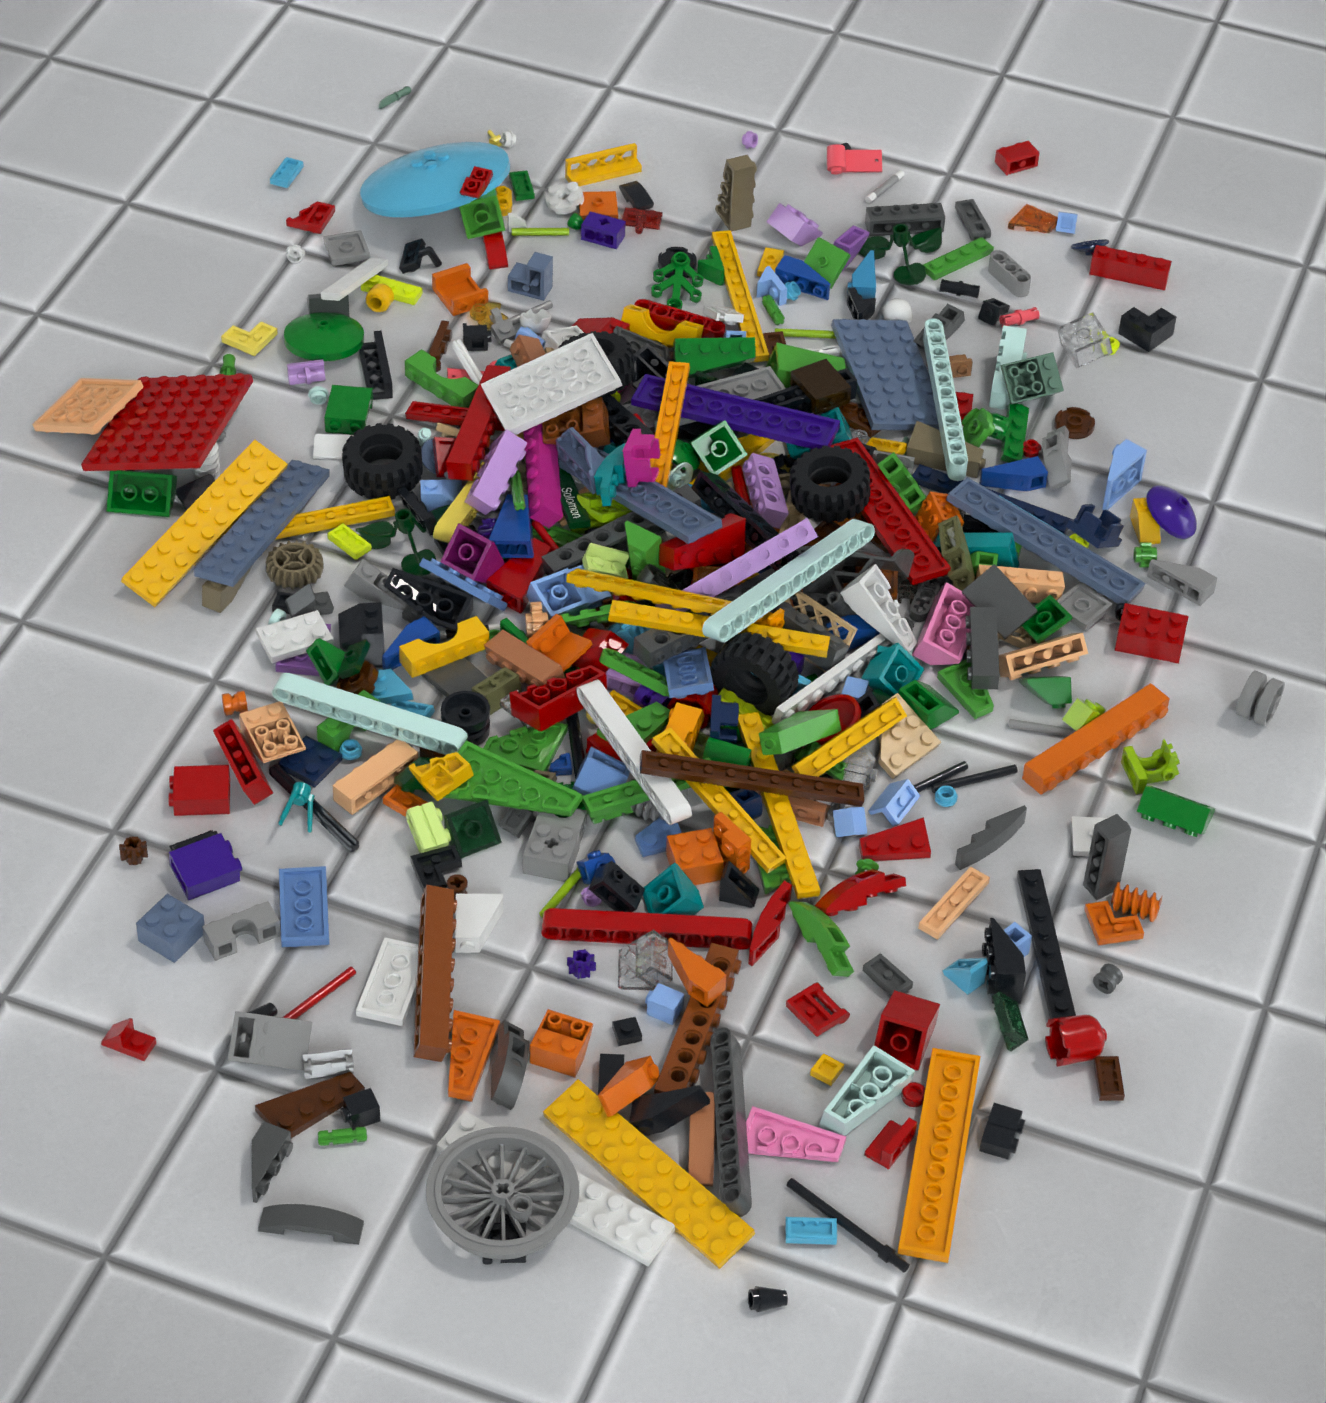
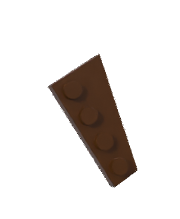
(310, 1104)

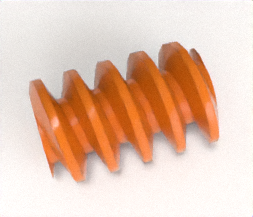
(1135, 902)

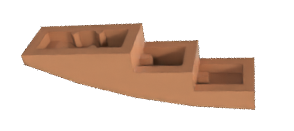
(702, 1143)

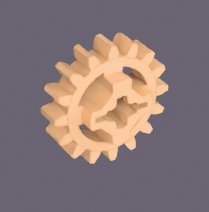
(535, 619)

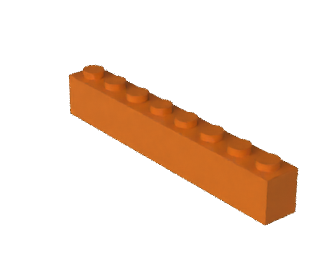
(1095, 739)

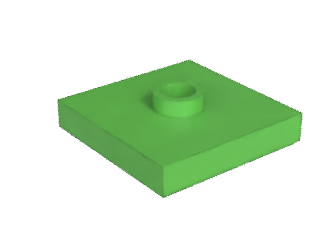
(827, 260)

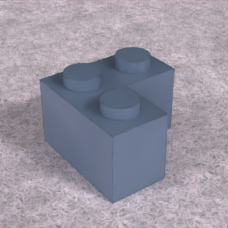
(534, 278)

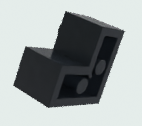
(1147, 330)

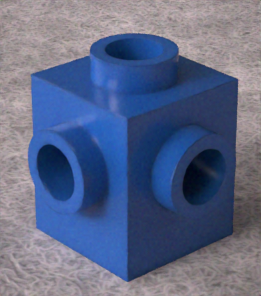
(589, 865)

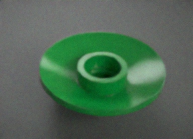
(685, 453)

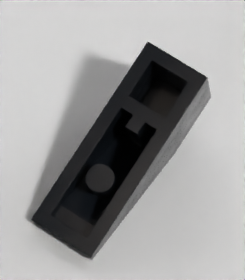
(663, 1110)

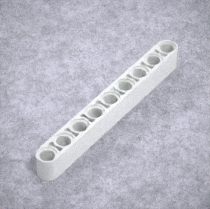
(628, 746)

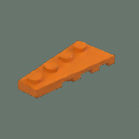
(470, 1050)

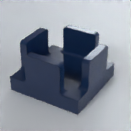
(1099, 532)
(723, 714)

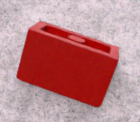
(891, 1142)

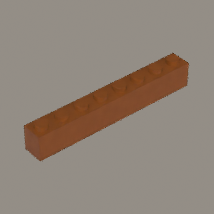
(434, 974)

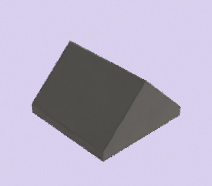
(318, 305)

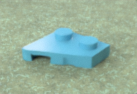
(391, 688)

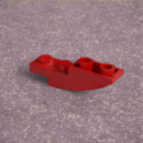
(853, 891)

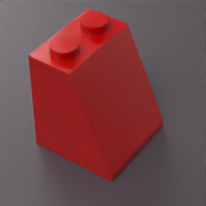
(907, 1028)

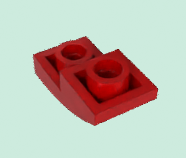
(477, 182)

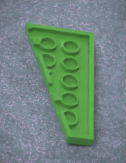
(512, 785)

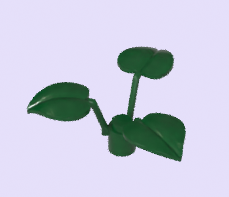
(926, 242)
(381, 532)

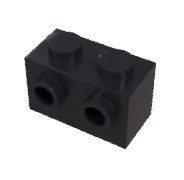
(616, 888)

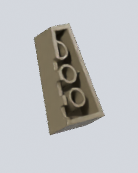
(737, 193)

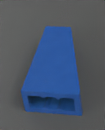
(513, 531)

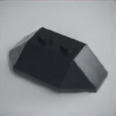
(648, 362)
(363, 623)

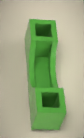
(422, 370)

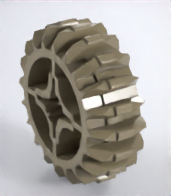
(294, 562)

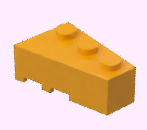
(686, 723)

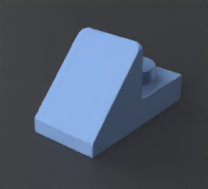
(771, 285)

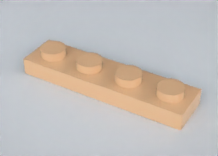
(954, 903)

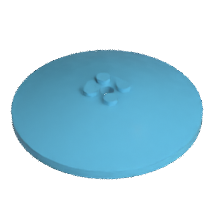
(431, 179)

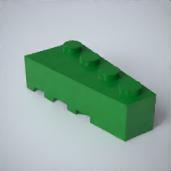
(713, 354)

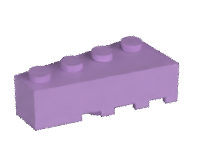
(497, 469)

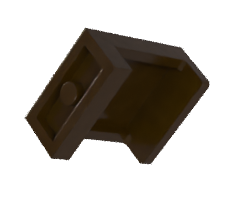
(822, 385)

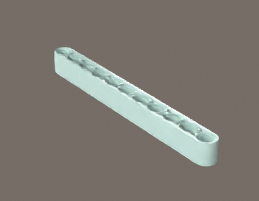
(945, 400)
(788, 580)

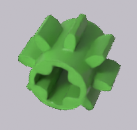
(1144, 554)

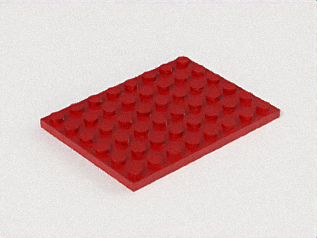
(168, 423)

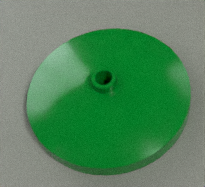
(324, 336)

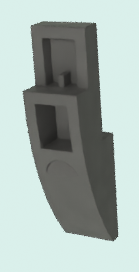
(510, 1066)

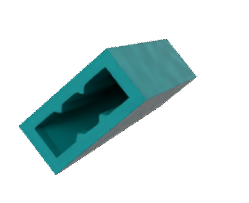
(998, 543)

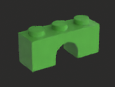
(903, 482)
(334, 732)

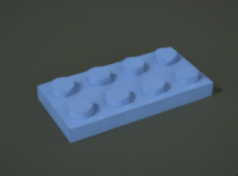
(464, 583)
(688, 673)
(303, 906)

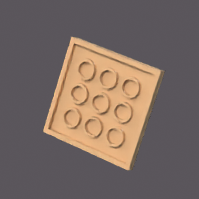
(88, 406)

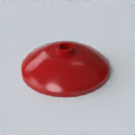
(848, 711)

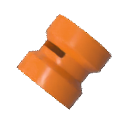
(234, 703)

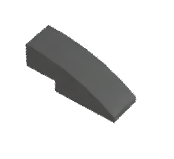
(951, 319)

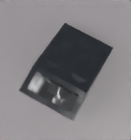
(1005, 963)

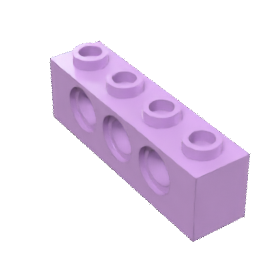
(765, 489)

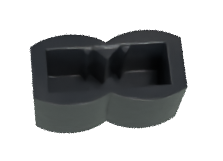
(1001, 1131)

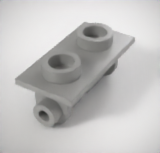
(328, 1063)

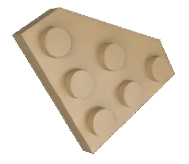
(905, 742)

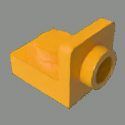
(772, 619)

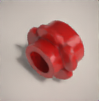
(1031, 448)

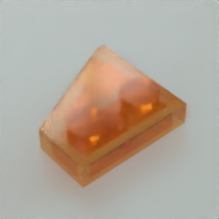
(1033, 220)

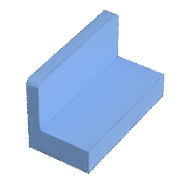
(895, 801)

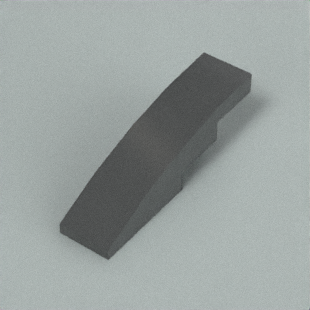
(996, 833)

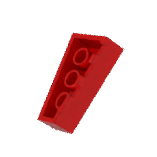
(714, 548)
(554, 701)

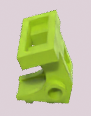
(1138, 767)

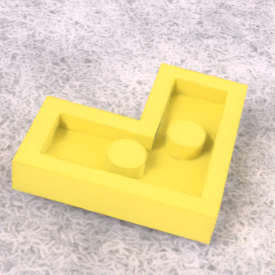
(252, 341)

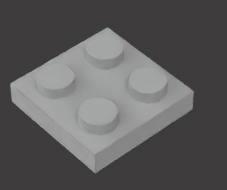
(346, 248)
(1084, 606)

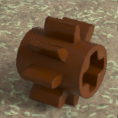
(133, 850)

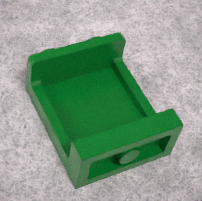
(348, 409)

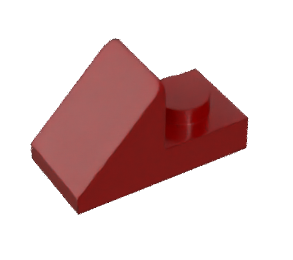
(129, 1041)

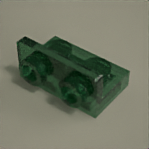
(1010, 1021)

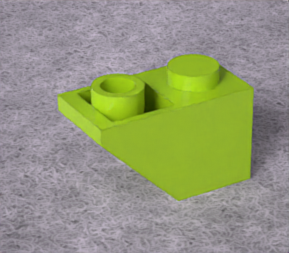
(1082, 713)

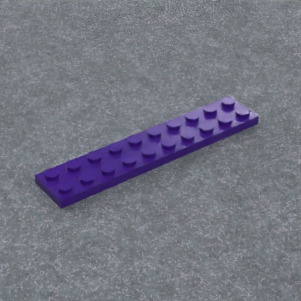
(743, 414)

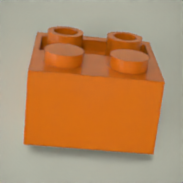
(560, 1043)

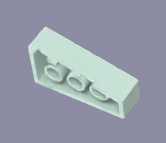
(1010, 350)
(867, 1090)

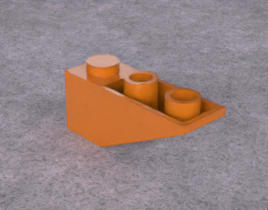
(698, 976)

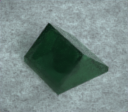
(472, 828)

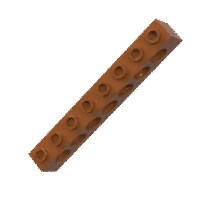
(697, 1026)

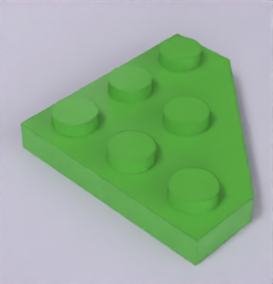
(529, 746)

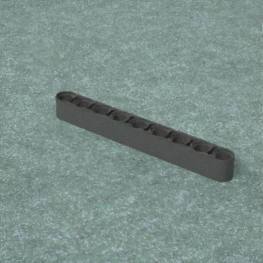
(731, 1122)

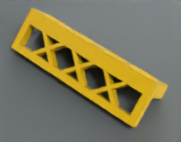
(603, 170)

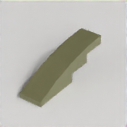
(956, 552)

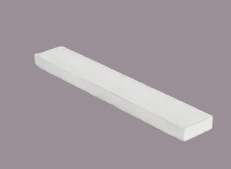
(354, 279)

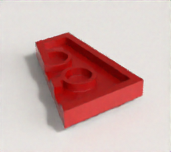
(897, 843)

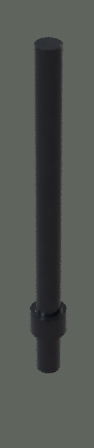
(884, 1252)

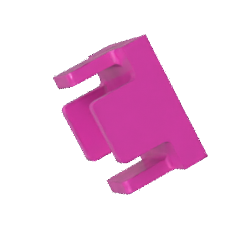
(636, 457)

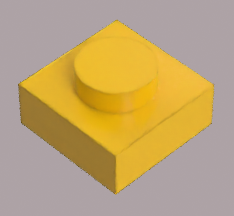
(827, 1069)

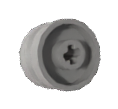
(1260, 698)

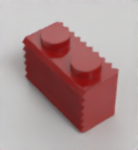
(1017, 157)

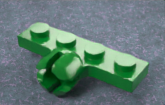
(1011, 431)

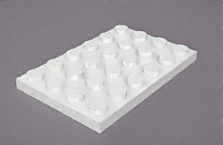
(551, 384)

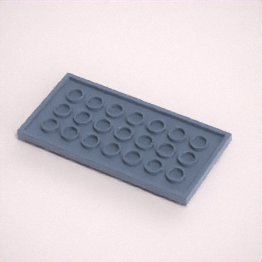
(888, 372)

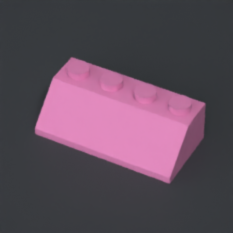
(944, 630)

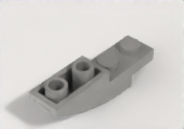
(1056, 457)

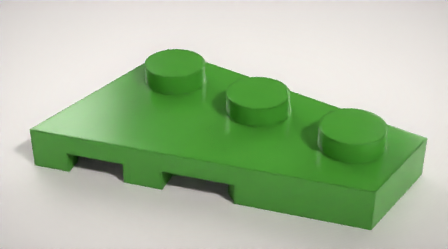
(975, 701)

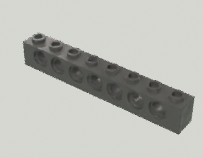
(609, 535)
(659, 645)

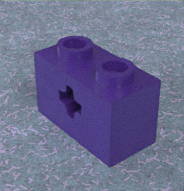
(603, 230)

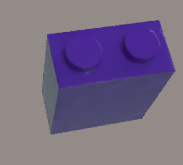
(205, 866)

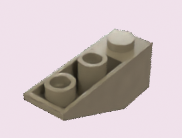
(219, 596)

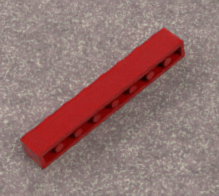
(474, 432)

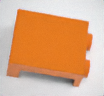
(458, 289)

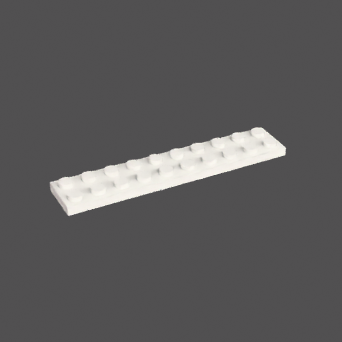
(599, 1209)

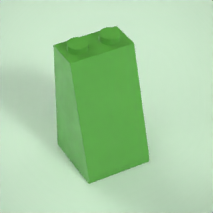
(788, 358)

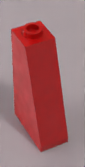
(515, 577)

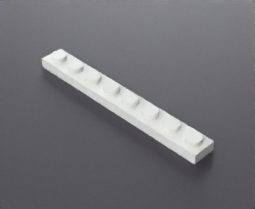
(829, 679)

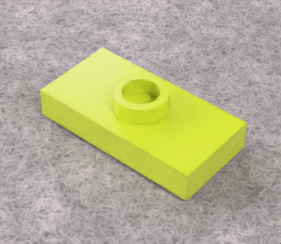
(349, 541)

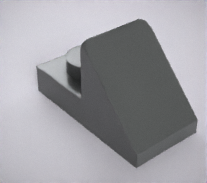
(307, 601)

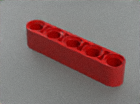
(668, 318)

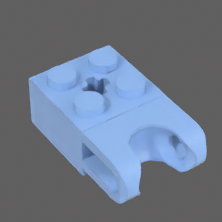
(563, 597)

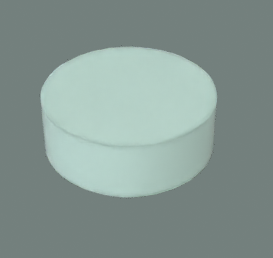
(278, 615)

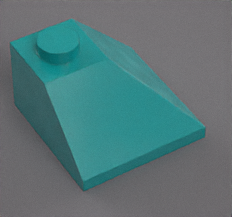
(892, 670)
(672, 893)

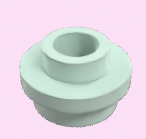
(318, 395)

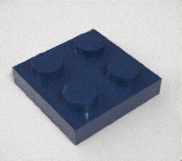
(311, 764)

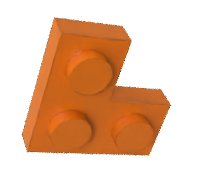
(1110, 929)

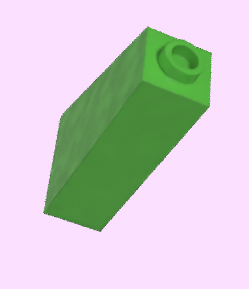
(799, 730)

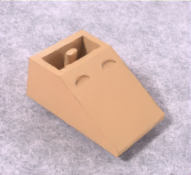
(270, 732)

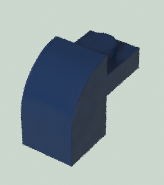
(749, 801)

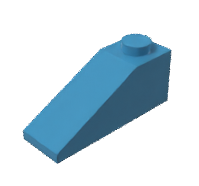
(864, 277)

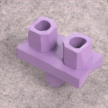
(306, 372)

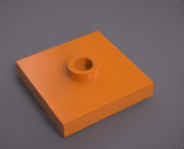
(599, 202)

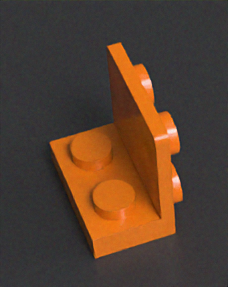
(934, 511)
(559, 643)

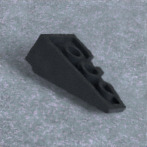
(433, 600)

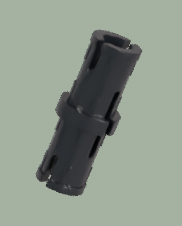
(959, 288)

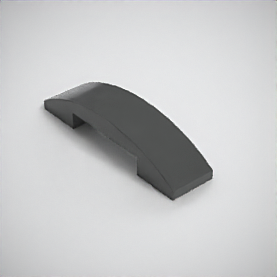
(311, 1219)

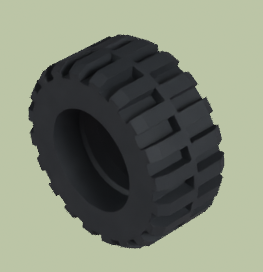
(618, 353)
(382, 443)
(830, 465)
(765, 659)

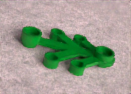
(677, 280)

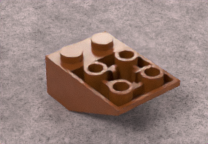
(587, 419)

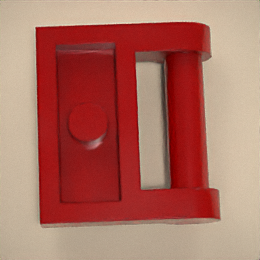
(812, 1013)

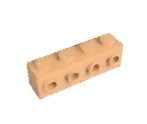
(1031, 582)
(1040, 655)
(373, 776)

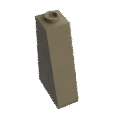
(928, 450)

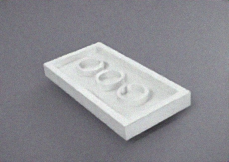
(390, 983)

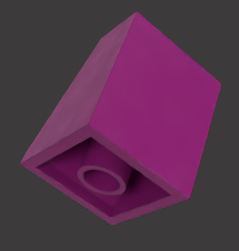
(472, 554)

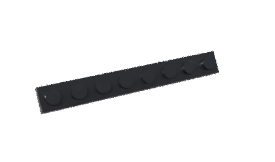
(1045, 944)

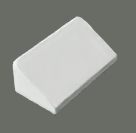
(329, 446)

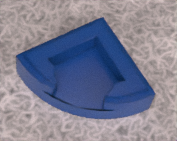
(562, 765)

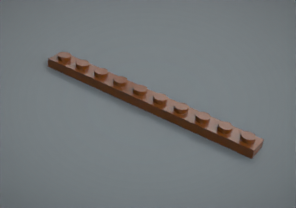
(751, 778)

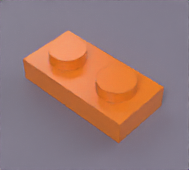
(401, 800)

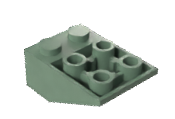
(1032, 378)

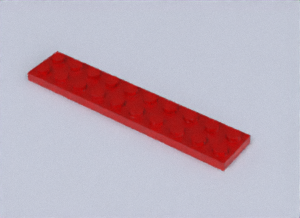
(895, 522)

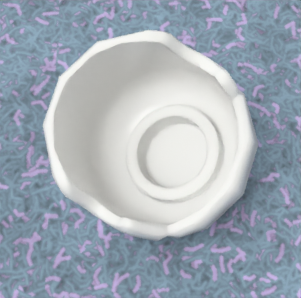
(897, 310)
(536, 322)

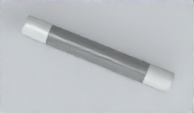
(886, 185)

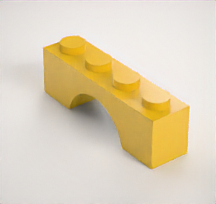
(641, 324)
(421, 657)

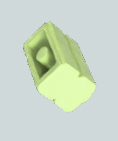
(427, 827)

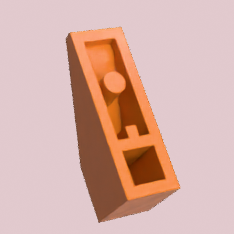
(628, 1084)

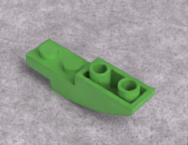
(821, 929)

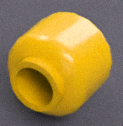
(379, 298)

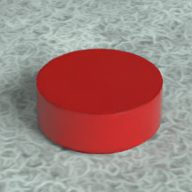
(913, 1094)

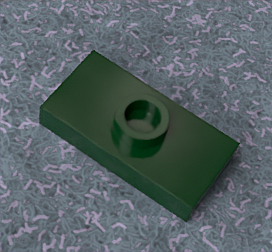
(354, 659)

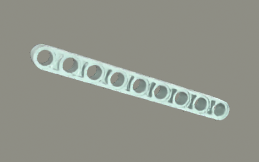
(369, 714)

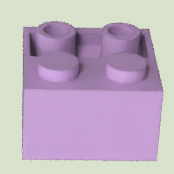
(794, 224)

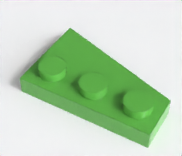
(589, 615)
(647, 721)

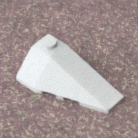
(872, 602)

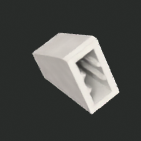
(476, 919)

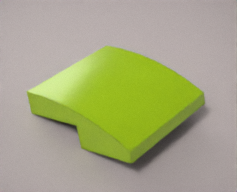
(594, 507)

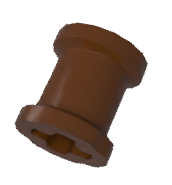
(458, 884)

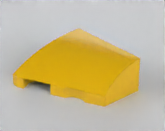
(442, 774)

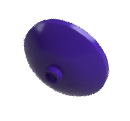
(1172, 511)

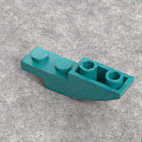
(609, 475)

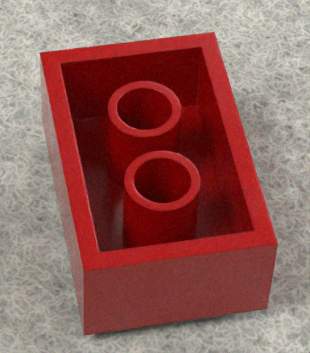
(1151, 633)

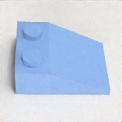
(1124, 471)

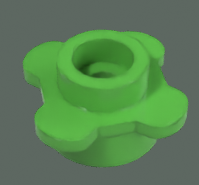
(866, 864)

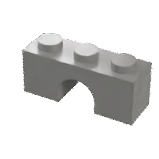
(256, 921)

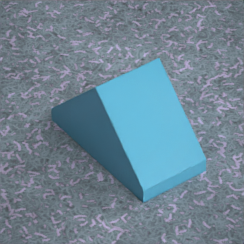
(967, 973)

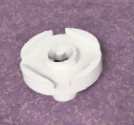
(570, 191)

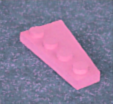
(785, 1137)

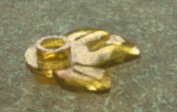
(482, 312)

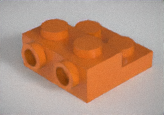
(732, 842)

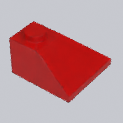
(601, 639)

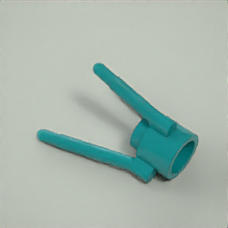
(299, 796)

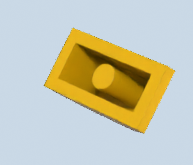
(1143, 522)

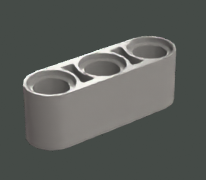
(1009, 273)

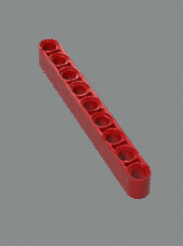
(629, 926)

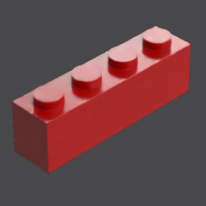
(1130, 267)
(243, 761)

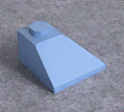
(439, 492)

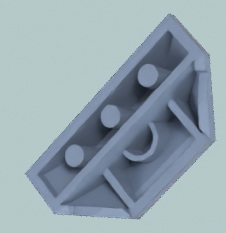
(579, 457)

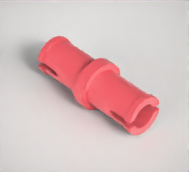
(1019, 317)

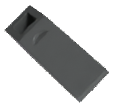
(268, 1151)

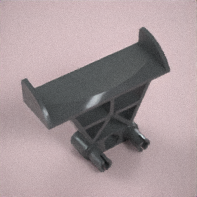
(900, 561)

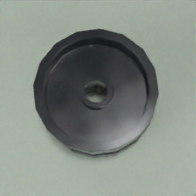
(469, 712)

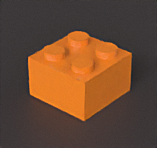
(696, 855)

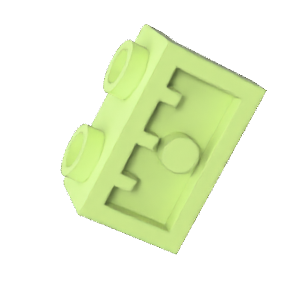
(605, 560)

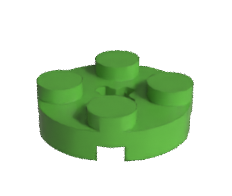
(977, 426)

